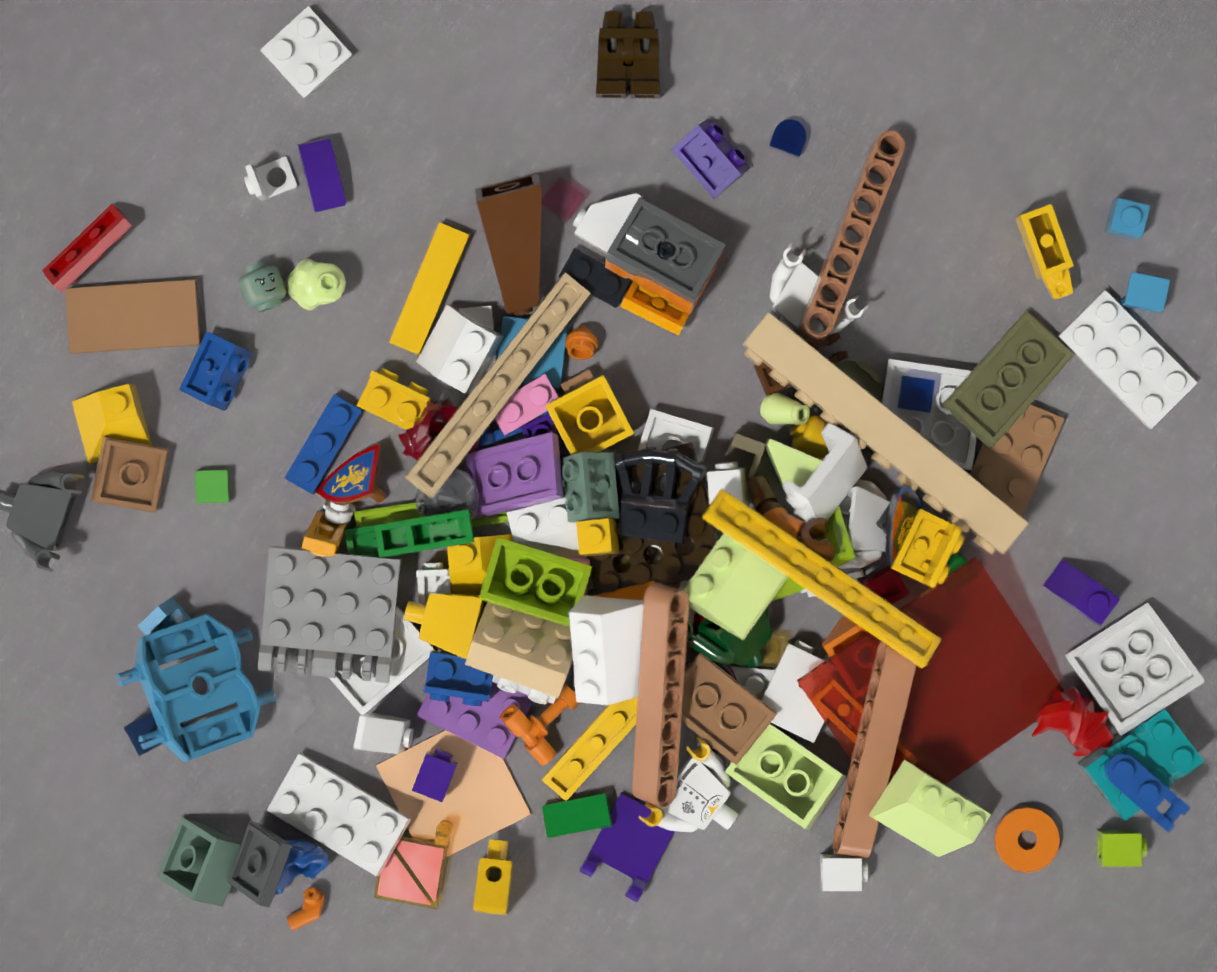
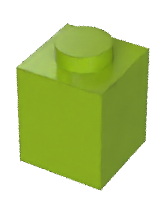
(1120, 848)

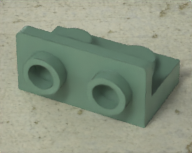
(590, 486)

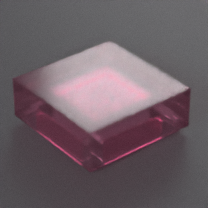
(562, 199)

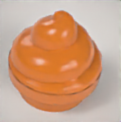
(581, 343)

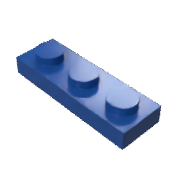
(323, 444)

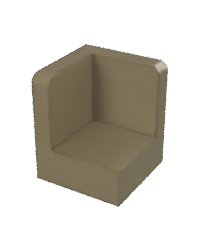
(746, 452)

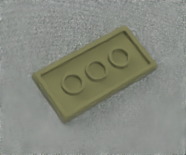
(1008, 379)

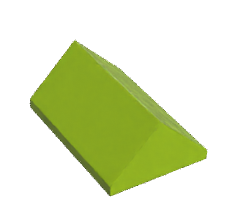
(534, 581)

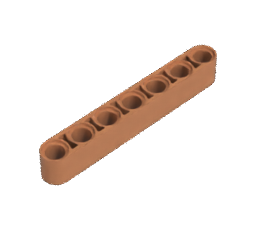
(862, 225)
(660, 694)
(873, 751)

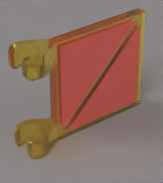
(416, 870)

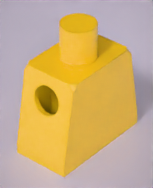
(447, 620)
(493, 896)

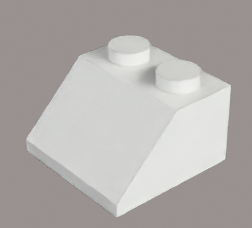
(459, 350)

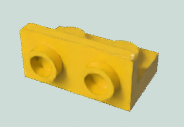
(392, 400)

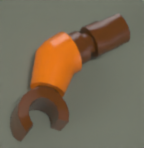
(768, 506)

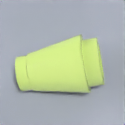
(780, 410)

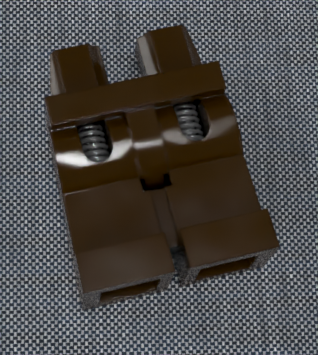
(611, 72)

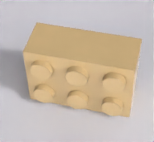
(522, 649)

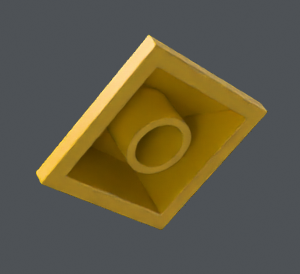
(110, 414)
(470, 562)

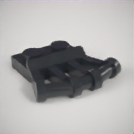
(650, 515)

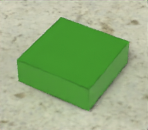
(212, 486)

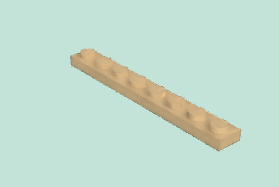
(497, 385)

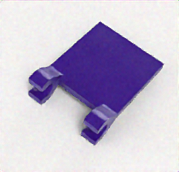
(629, 845)

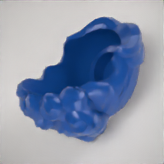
(302, 859)

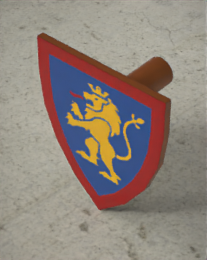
(354, 479)

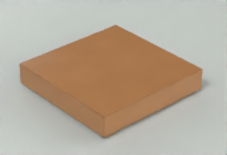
(129, 474)

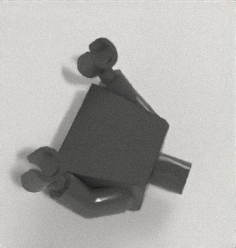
(41, 514)

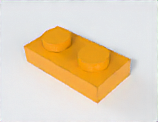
(654, 309)
(323, 536)

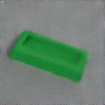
(577, 816)

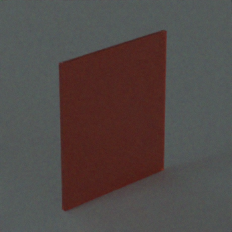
(969, 696)

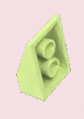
(787, 776)

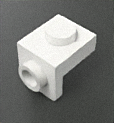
(432, 579)

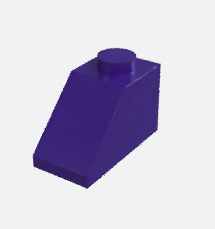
(1081, 592)

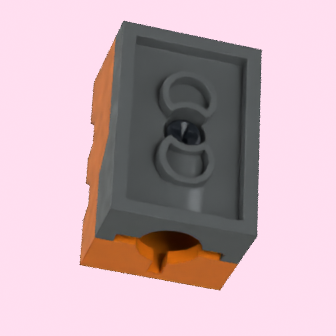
(664, 255)

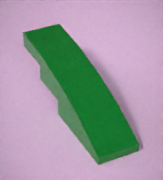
(411, 535)

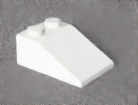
(546, 529)

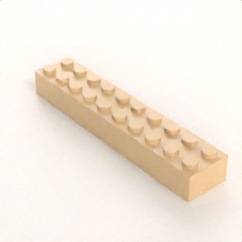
(885, 434)

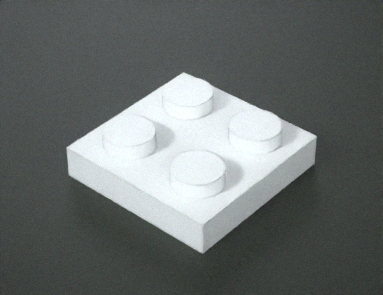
(306, 52)

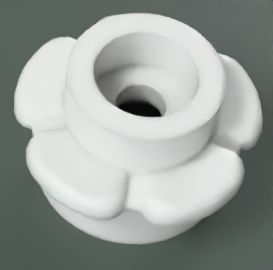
(338, 512)

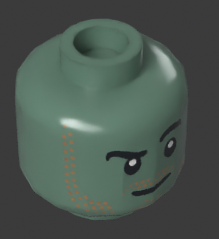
(262, 287)

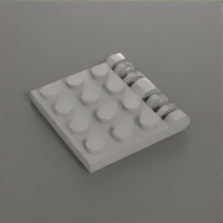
(329, 608)

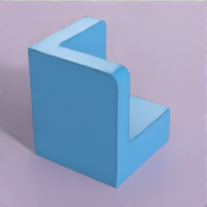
(1146, 293)
(164, 616)

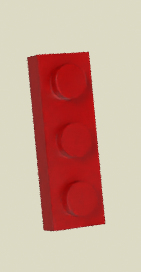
(86, 248)

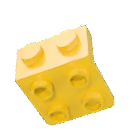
(928, 548)

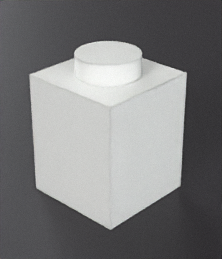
(842, 872)

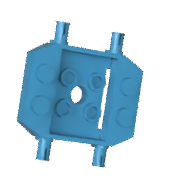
(173, 696)

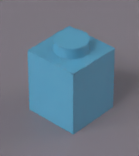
(1127, 219)

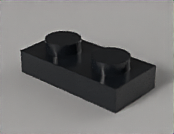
(595, 278)

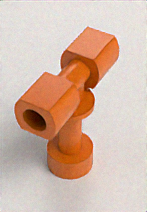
(533, 729)

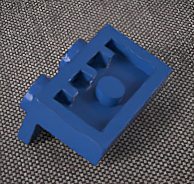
(216, 371)
(451, 677)

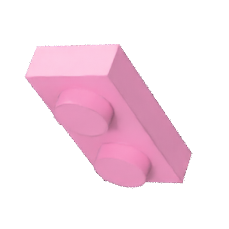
(526, 405)

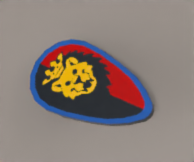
(898, 518)

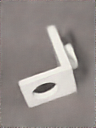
(258, 183)

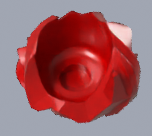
(1076, 719)

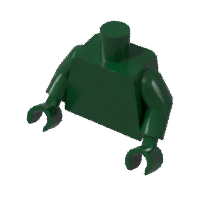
(725, 647)

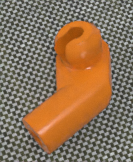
(310, 911)

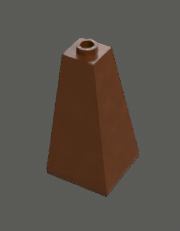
(513, 233)

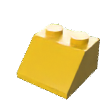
(589, 418)

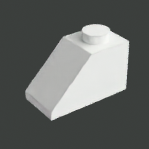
(603, 221)
(383, 733)

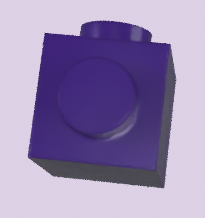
(435, 774)

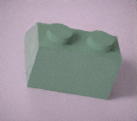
(200, 862)

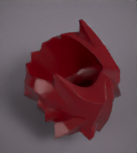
(427, 428)

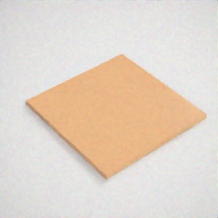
(478, 798)

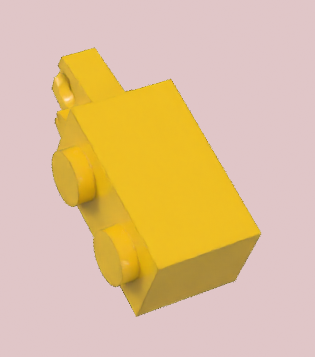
(1047, 250)

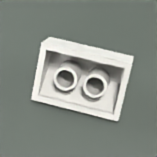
(606, 648)

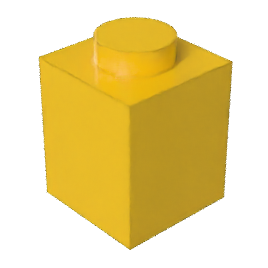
(597, 537)

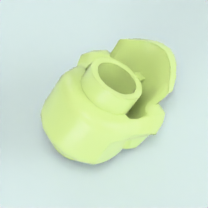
(315, 283)

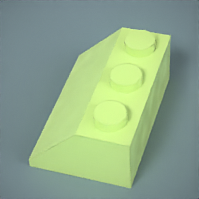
(733, 587)
(928, 811)

